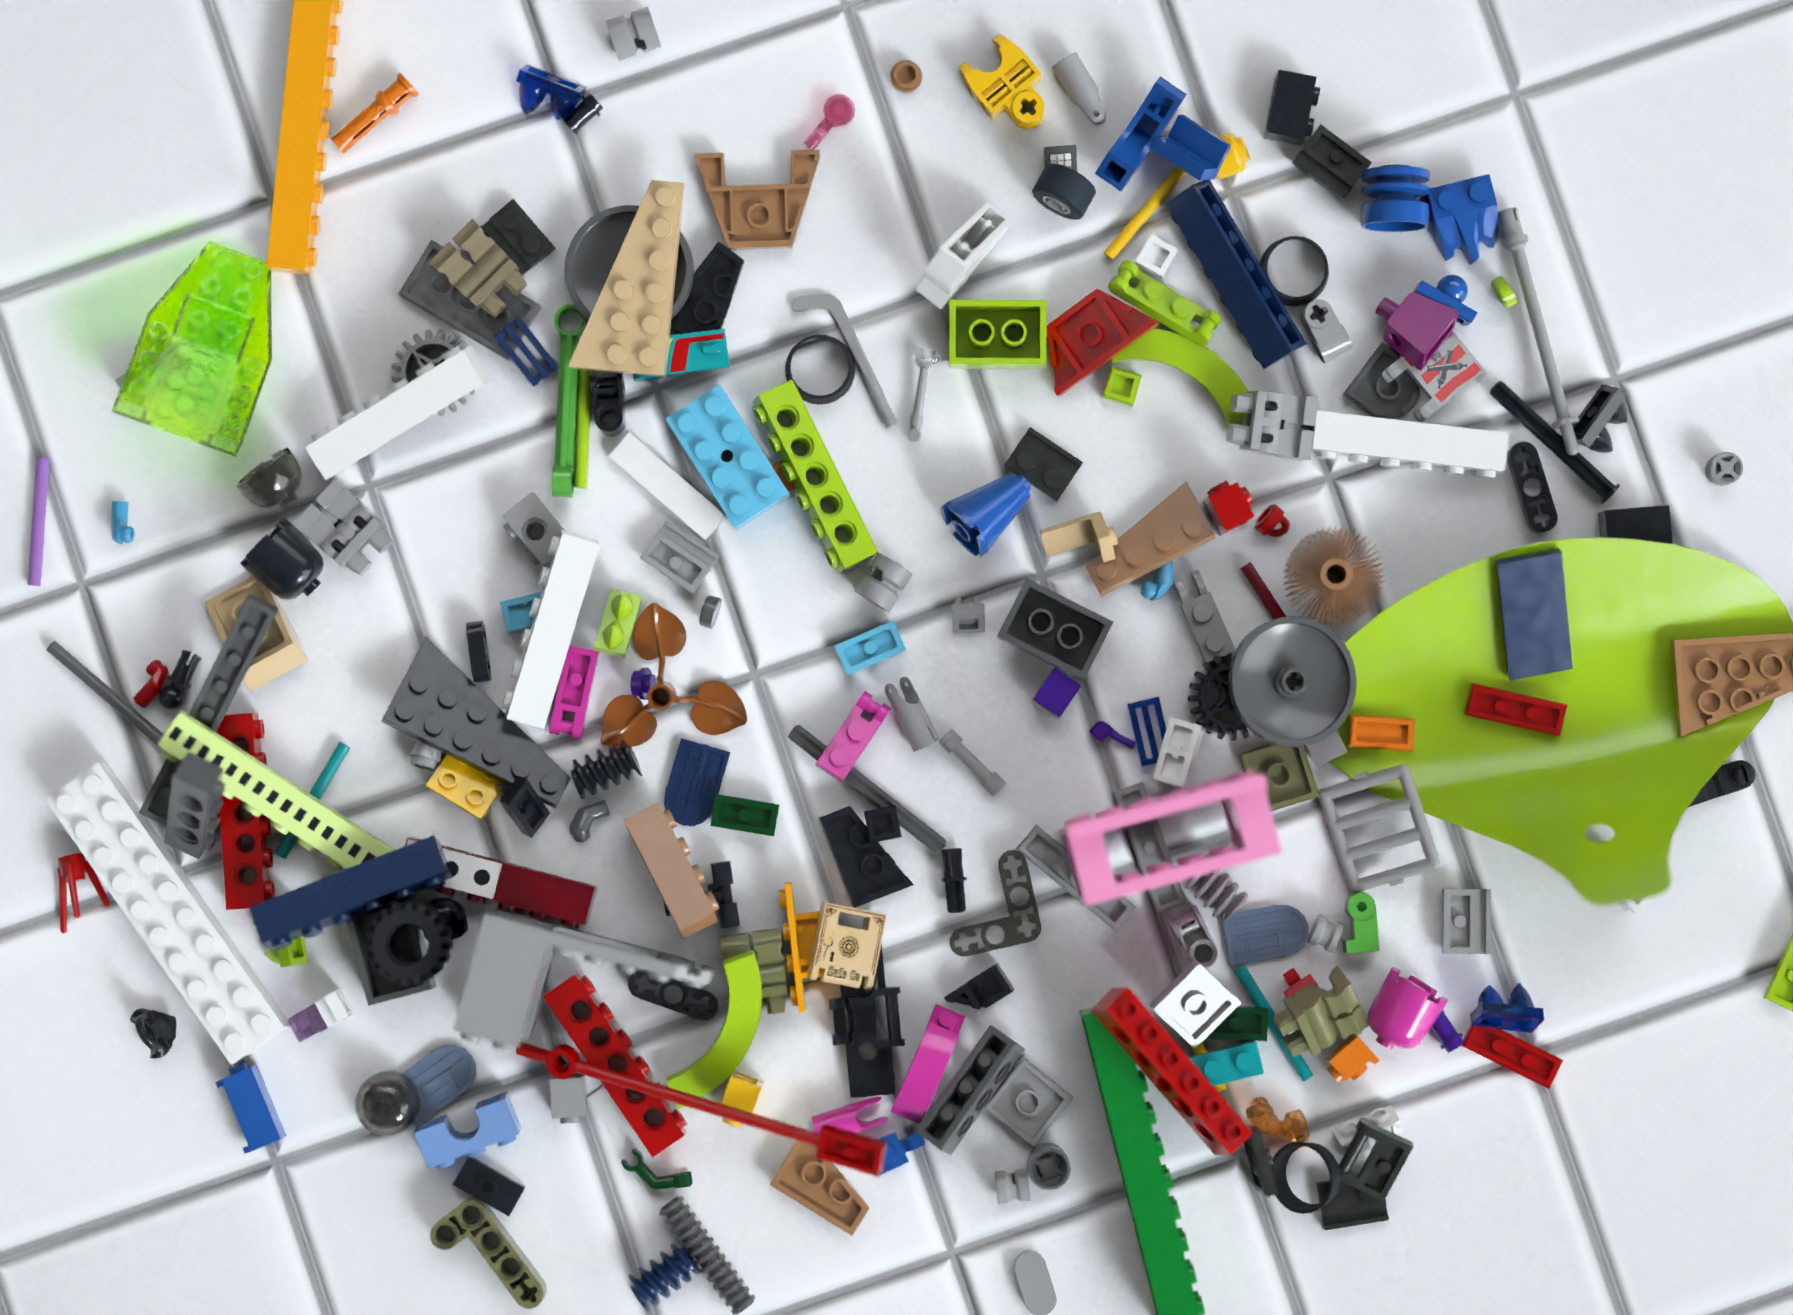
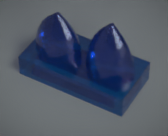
(537, 83)
(1515, 1016)

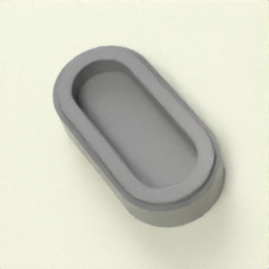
(1035, 1282)

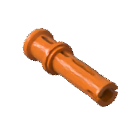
(386, 103)

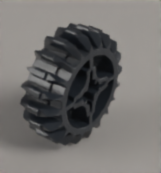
(1209, 714)

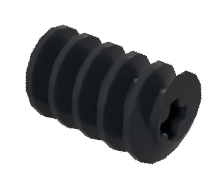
(604, 769)

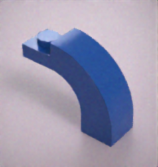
(1135, 141)

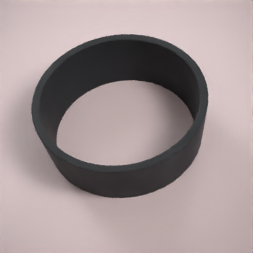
(1302, 300)
(832, 397)
(1285, 1195)

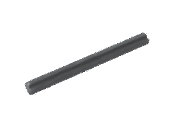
(872, 793)

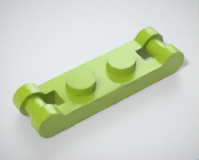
(1163, 304)

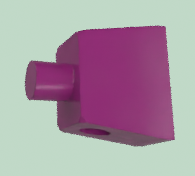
(1416, 326)

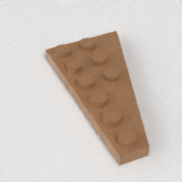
(1728, 676)

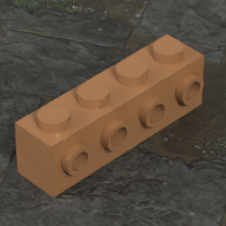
(671, 870)

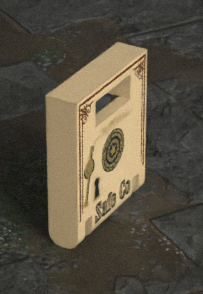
(846, 951)

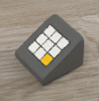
(1062, 155)

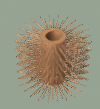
(1336, 559)

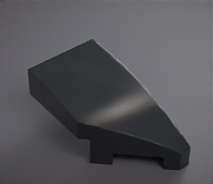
(982, 989)

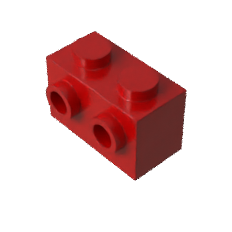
(1228, 506)

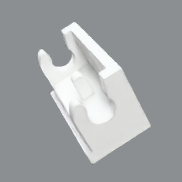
(1178, 752)

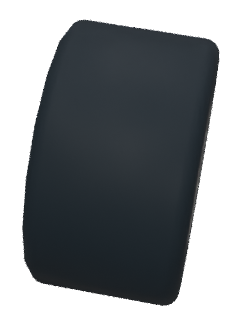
(1064, 191)

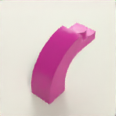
(928, 1064)

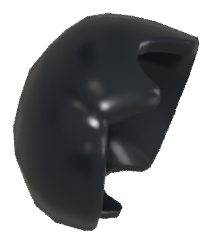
(454, 913)

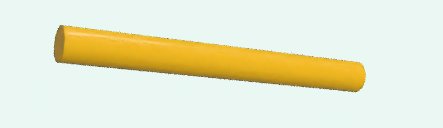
(1144, 213)

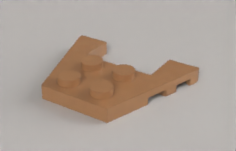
(759, 213)

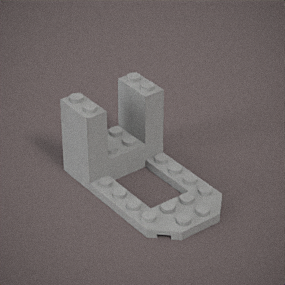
(514, 966)

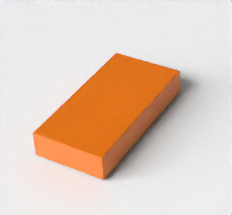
(1381, 733)

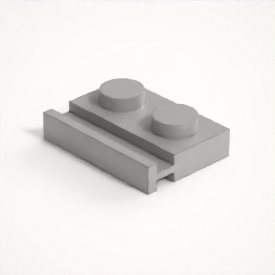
(680, 557)
(1466, 921)

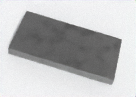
(441, 299)

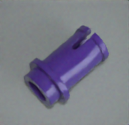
(1446, 1033)

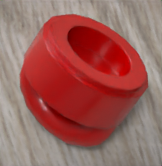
(1269, 519)

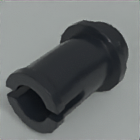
(583, 113)

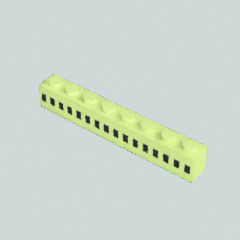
(273, 795)

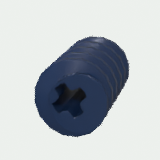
(663, 1276)

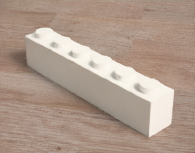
(398, 412)
(1409, 443)
(551, 628)

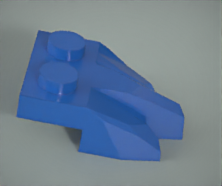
(1464, 216)

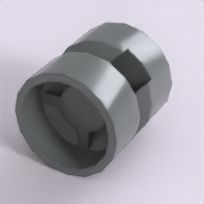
(1048, 1166)

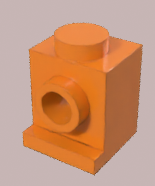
(1350, 1059)

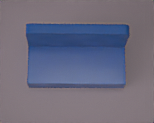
(1192, 149)

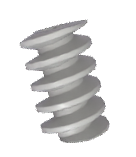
(1218, 893)

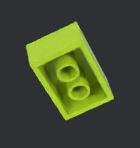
(997, 334)

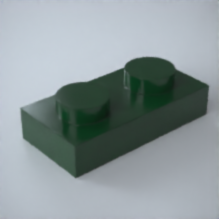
(744, 815)
(1243, 1024)

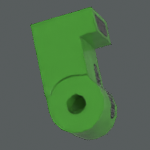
(1363, 924)

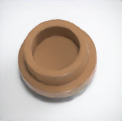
(906, 76)

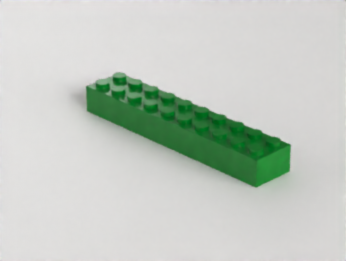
(1142, 1174)

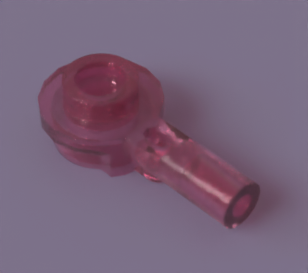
(837, 112)

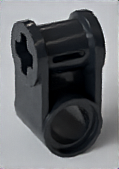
(608, 397)

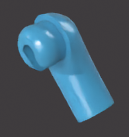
(119, 518)
(1159, 586)

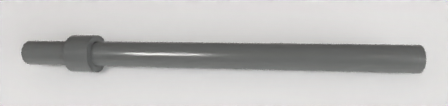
(105, 692)

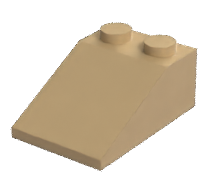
(280, 647)

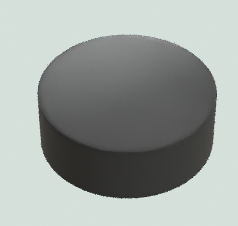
(710, 611)

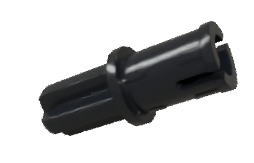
(954, 880)

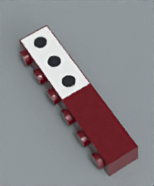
(517, 887)

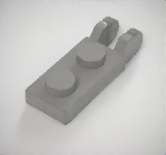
(1204, 620)

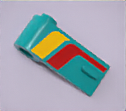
(694, 353)

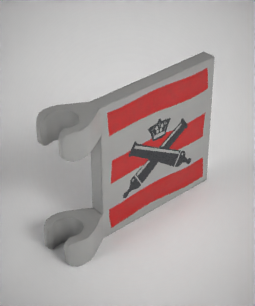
(1442, 377)

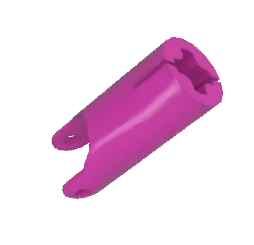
(846, 1117)

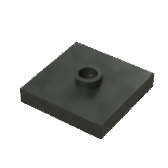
(1260, 1163)

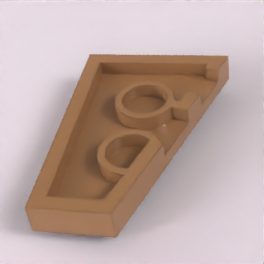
(820, 1188)

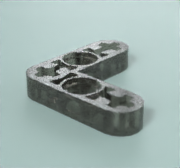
(1009, 923)

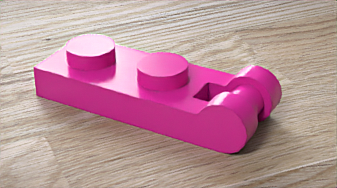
(574, 691)
(852, 738)

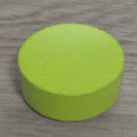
(1503, 292)

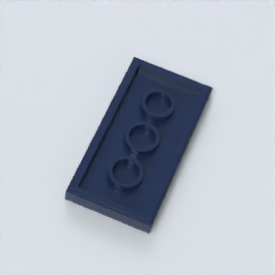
(1534, 614)

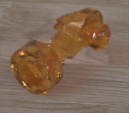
(1291, 1127)

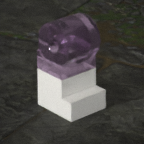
(320, 1015)

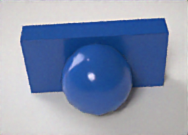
(1450, 292)

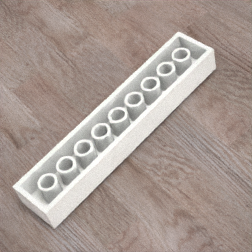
(168, 912)

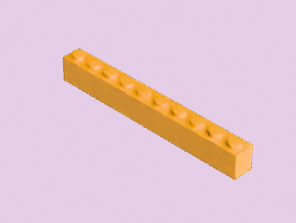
(303, 136)

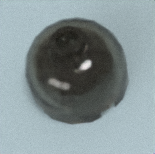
(273, 481)
(398, 1093)

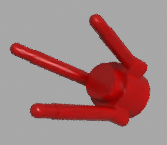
(71, 870)

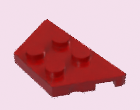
(1092, 336)

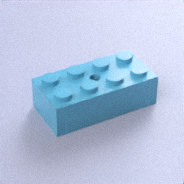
(746, 483)

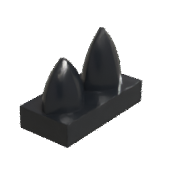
(1603, 408)
(523, 805)

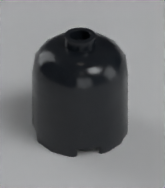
(285, 562)

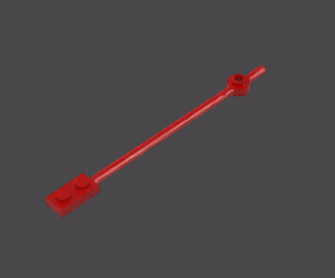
(832, 1143)

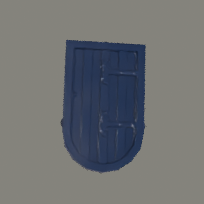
(694, 782)

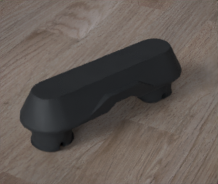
(1726, 780)

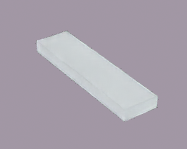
(667, 486)

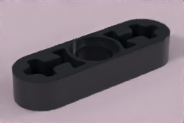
(1539, 475)
(693, 1009)

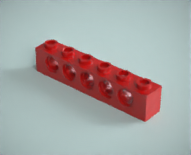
(237, 892)
(561, 1001)
(1171, 1071)

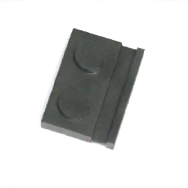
(1331, 162)
(518, 236)
(1043, 464)
(1350, 1207)

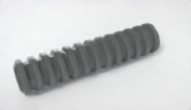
(707, 1255)

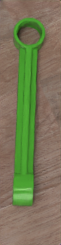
(563, 467)

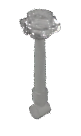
(925, 360)

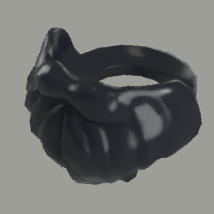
(155, 1030)

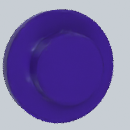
(641, 682)

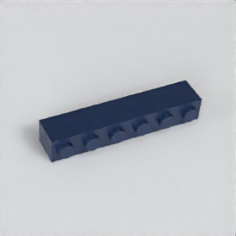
(1235, 273)
(351, 893)

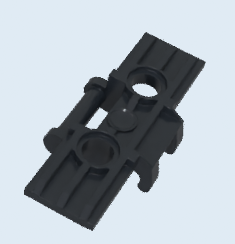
(856, 1024)

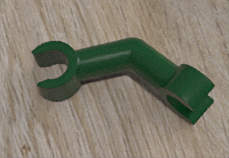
(677, 1180)

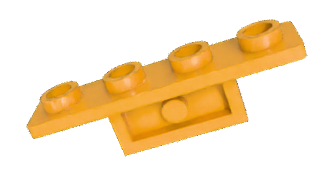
(801, 932)

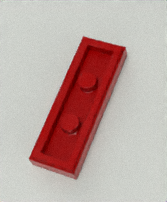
(1515, 709)
(1513, 1054)

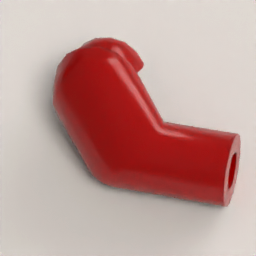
(154, 684)

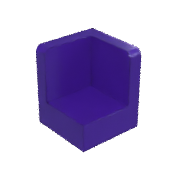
(1056, 692)

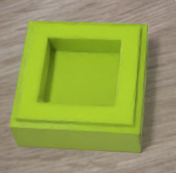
(1121, 386)

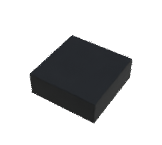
(882, 824)

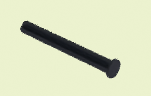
(1553, 441)

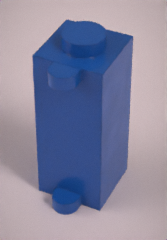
(252, 1106)

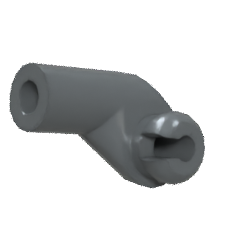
(583, 819)

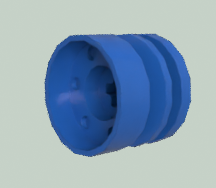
(1395, 195)

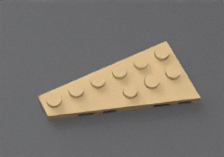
(635, 306)

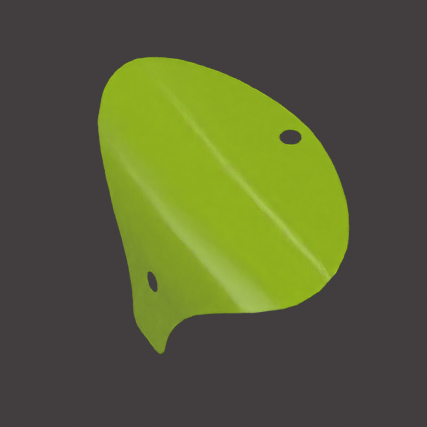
(1619, 734)

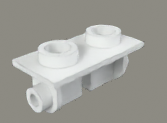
(1382, 1117)

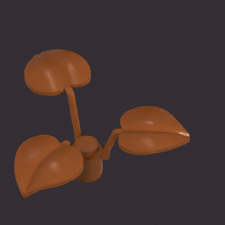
(625, 718)

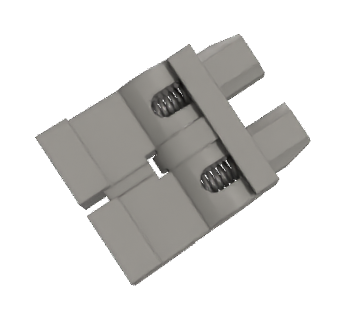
(1277, 424)
(320, 527)

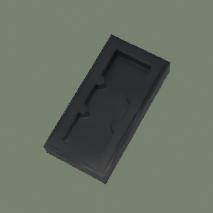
(489, 1185)

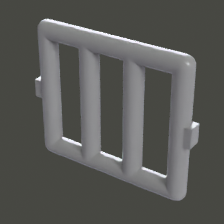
(1420, 832)

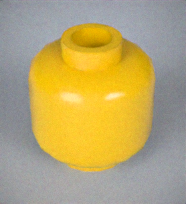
(1236, 158)

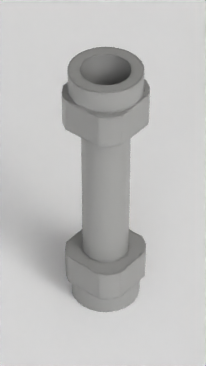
(991, 782)

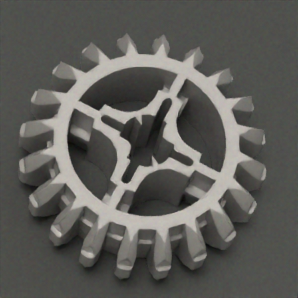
(415, 353)

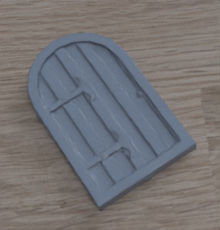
(1264, 933)
(441, 1078)

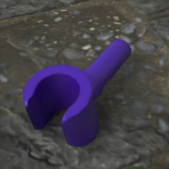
(1102, 730)

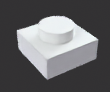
(1156, 256)

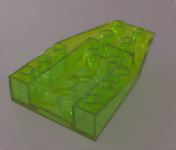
(204, 351)

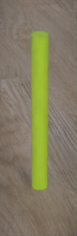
(582, 431)

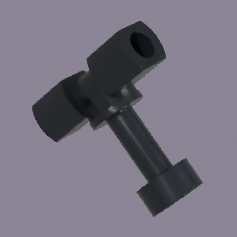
(722, 893)

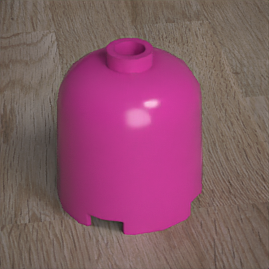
(1404, 1011)

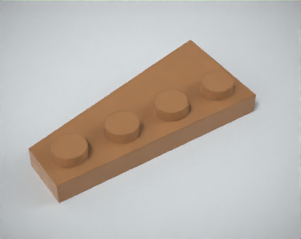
(1155, 540)

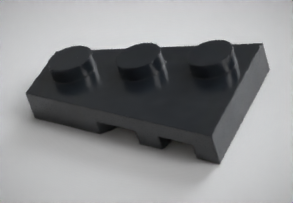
(710, 292)
(863, 866)

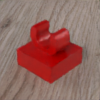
(1296, 983)

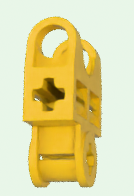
(1007, 86)

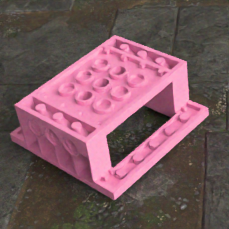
(1246, 817)

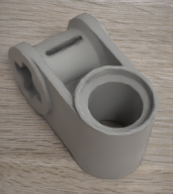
(1327, 337)
(1193, 935)

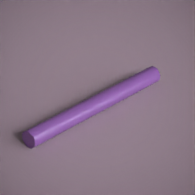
(38, 521)

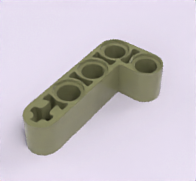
(493, 1255)

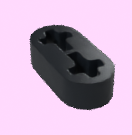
(478, 651)

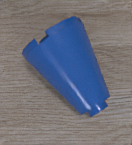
(986, 511)

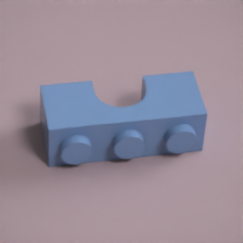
(443, 1143)

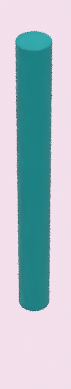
(317, 791)
(1260, 1001)

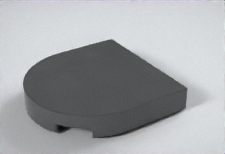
(1377, 396)

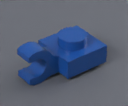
(896, 1149)

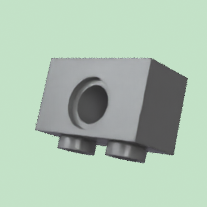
(522, 517)

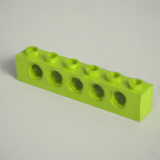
(787, 400)

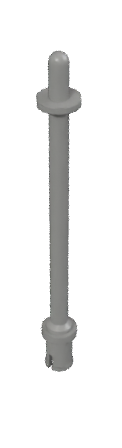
(1515, 242)

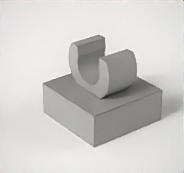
(968, 617)

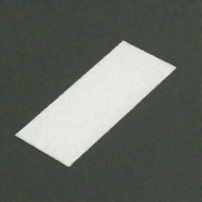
(611, 1115)

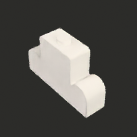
(962, 254)

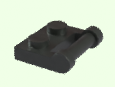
(1382, 1162)

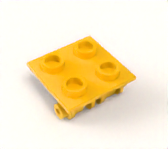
(464, 786)

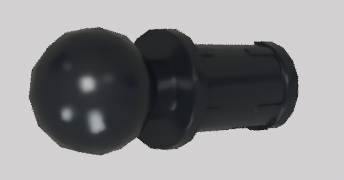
(172, 695)

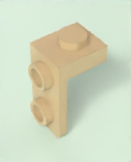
(1079, 533)

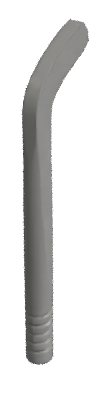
(831, 303)

